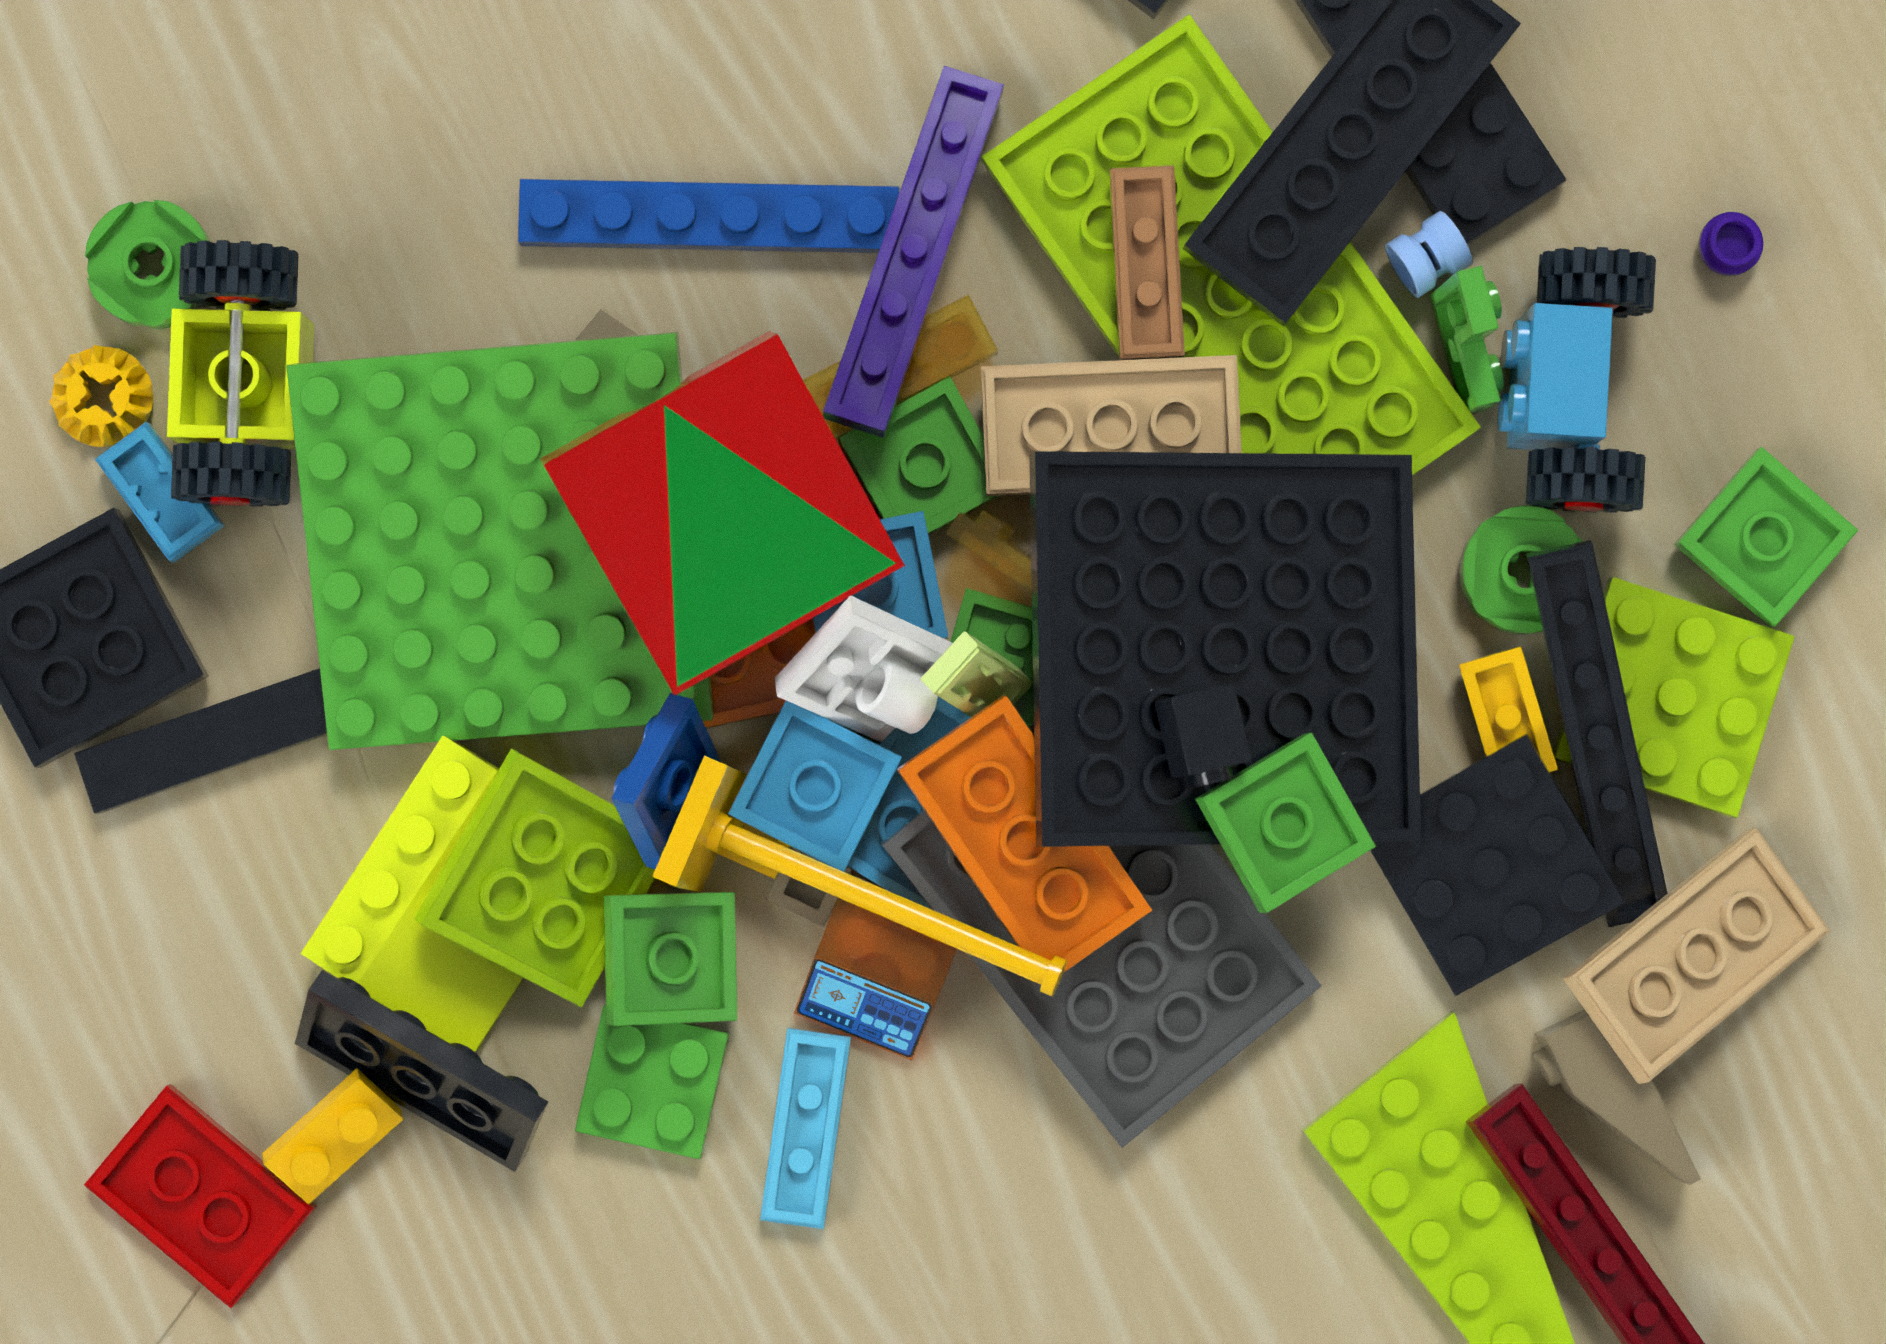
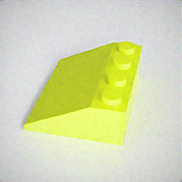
(372, 922)

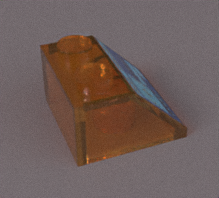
(874, 979)

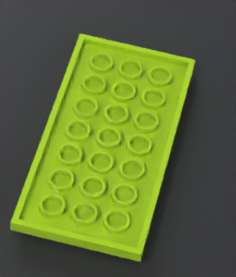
(1344, 364)

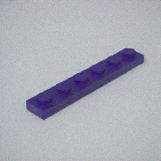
(913, 252)

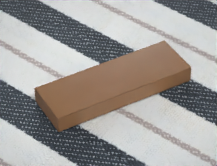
(1146, 263)

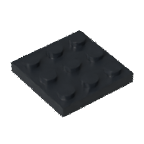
(86, 639)
(1496, 867)

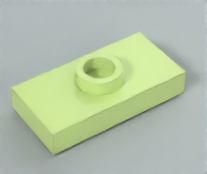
(974, 676)

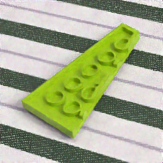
(1439, 1194)

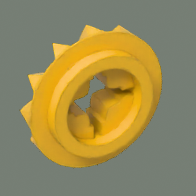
(130, 399)

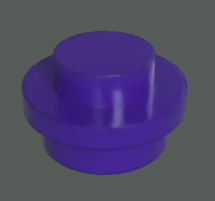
(1730, 243)

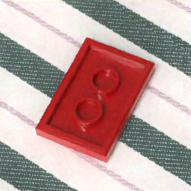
(199, 1195)

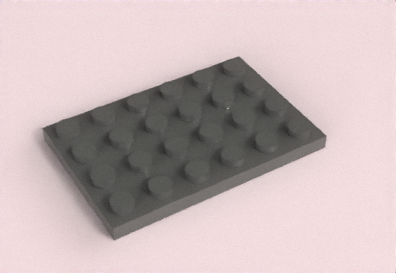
(1154, 1003)

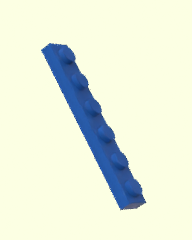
(704, 215)

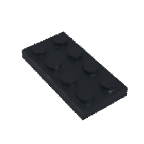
(420, 1070)

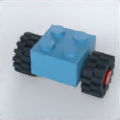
(1563, 379)

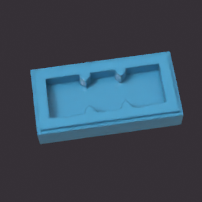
(143, 476)

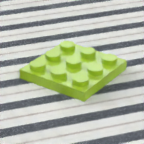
(1693, 693)
(535, 878)

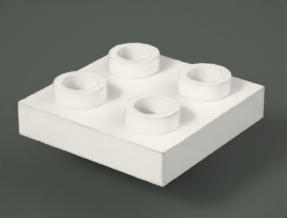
(865, 671)

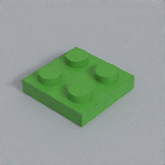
(926, 460)
(1766, 537)
(1285, 822)
(670, 958)
(653, 1085)

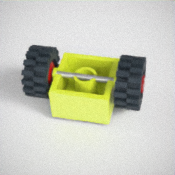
(231, 373)

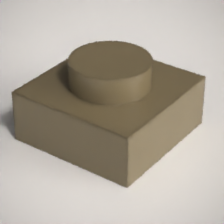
(803, 898)

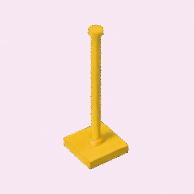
(707, 829)

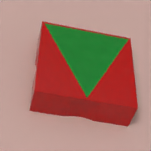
(723, 512)

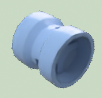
(1428, 254)

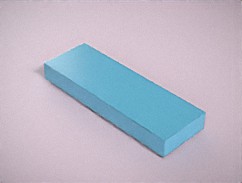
(805, 1128)

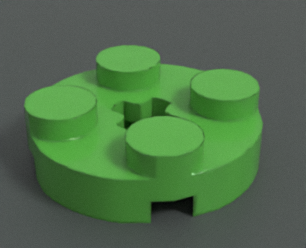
(114, 266)
(1485, 563)

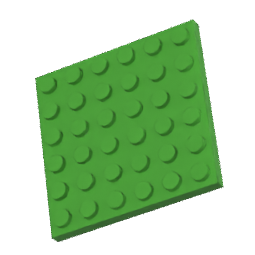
(445, 553)

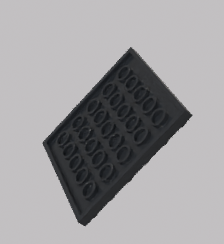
(1209, 576)

